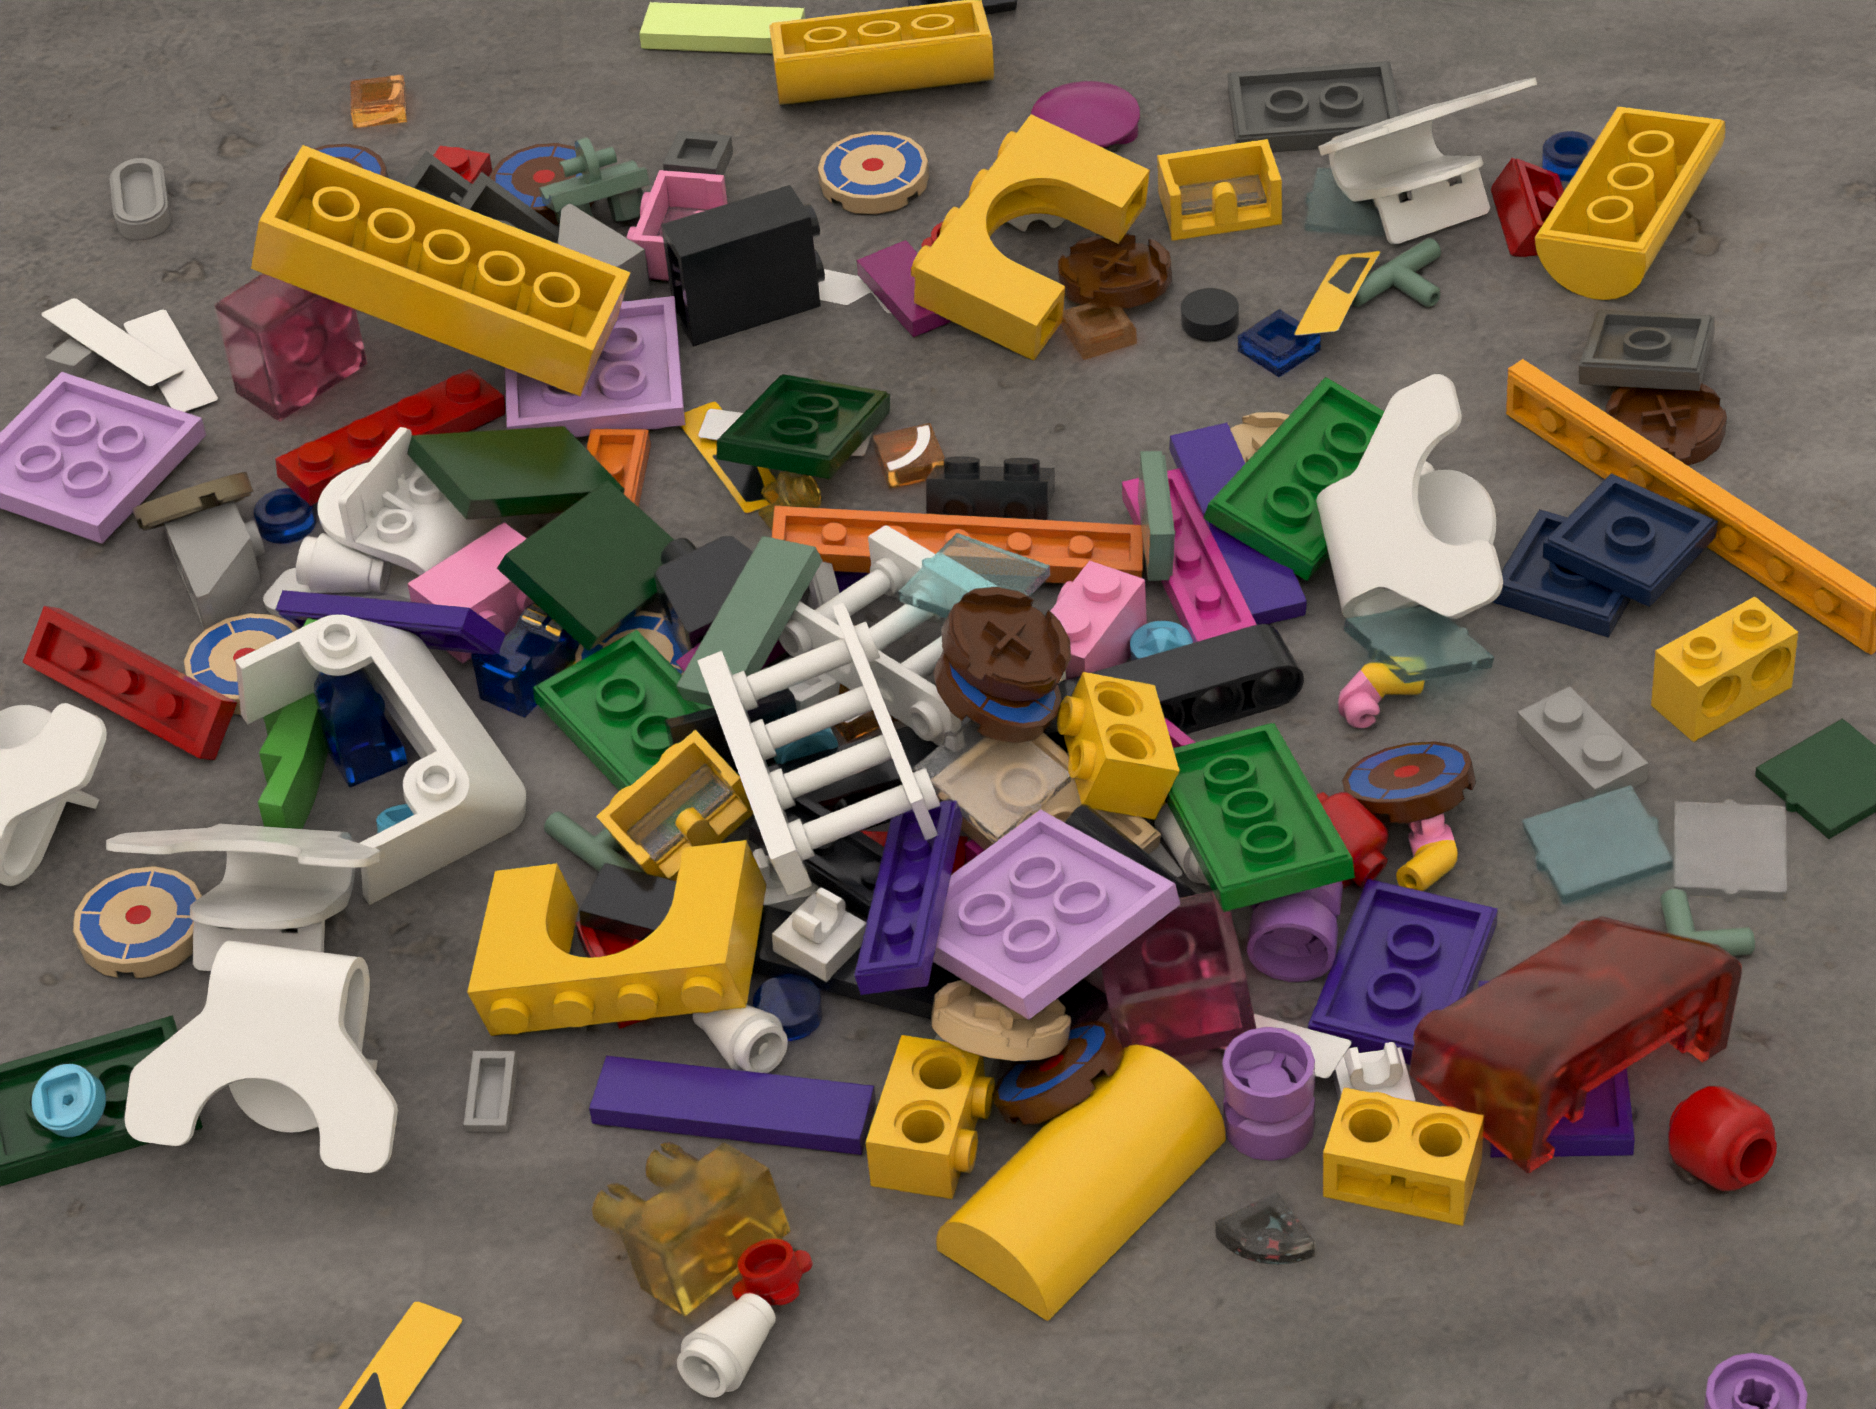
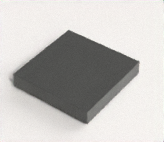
(1647, 350)

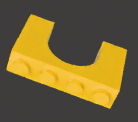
(1034, 173)
(688, 965)

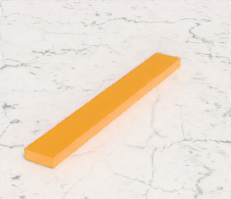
(1743, 534)

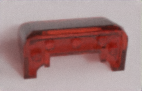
(1570, 1021)

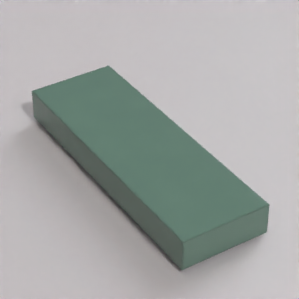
(754, 612)

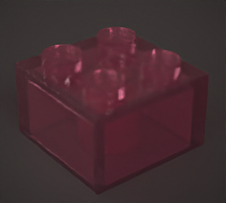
(287, 344)
(1181, 982)

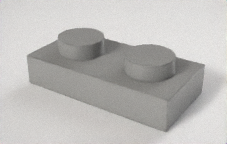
(1581, 744)

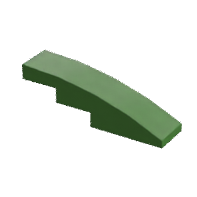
(292, 762)

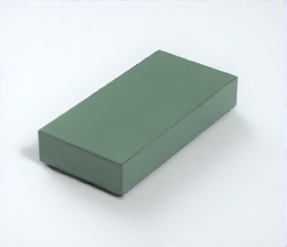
(1156, 515)

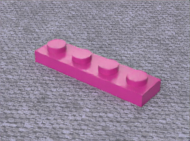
(1201, 580)

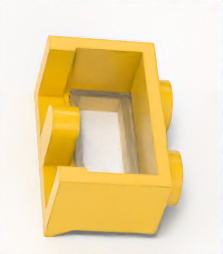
(1220, 189)
(676, 805)

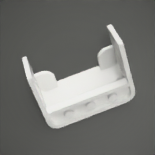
(460, 786)

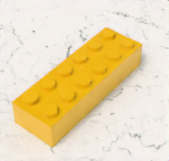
(439, 270)

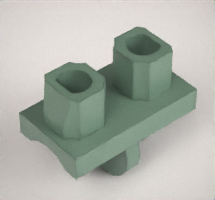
(619, 183)

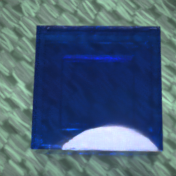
(1275, 345)

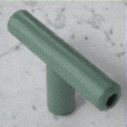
(1402, 275)
(590, 848)
(1679, 921)

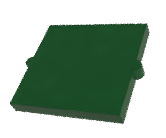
(1826, 778)

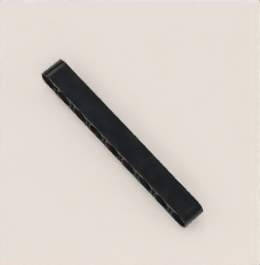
(1194, 683)

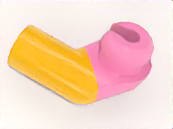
(1361, 696)
(1432, 851)

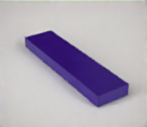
(1208, 462)
(436, 625)
(908, 902)
(733, 1104)

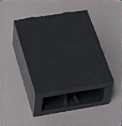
(743, 264)

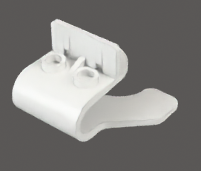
(1402, 162)
(392, 515)
(1409, 535)
(41, 768)
(269, 882)
(289, 1046)

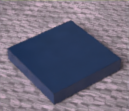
(1630, 539)
(1553, 591)

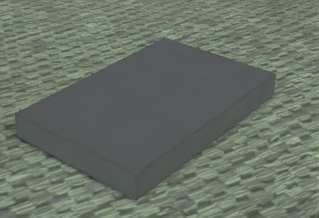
(1310, 104)

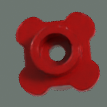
(772, 1271)

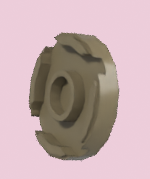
(192, 500)

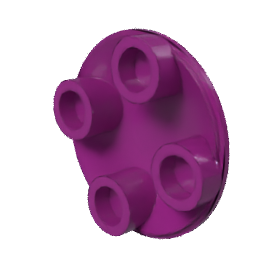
(1091, 111)

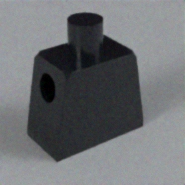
(696, 584)

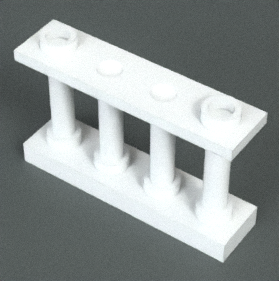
(902, 685)
(773, 791)

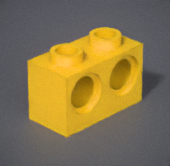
(1724, 668)
(1118, 745)
(928, 1118)
(1403, 1156)

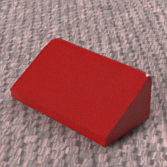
(1523, 202)

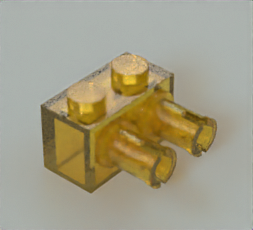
(698, 1226)

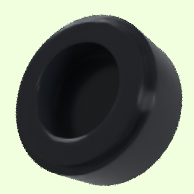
(1209, 314)

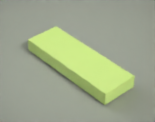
(712, 27)

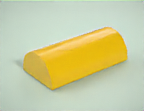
(881, 51)
(1626, 200)
(1086, 1182)

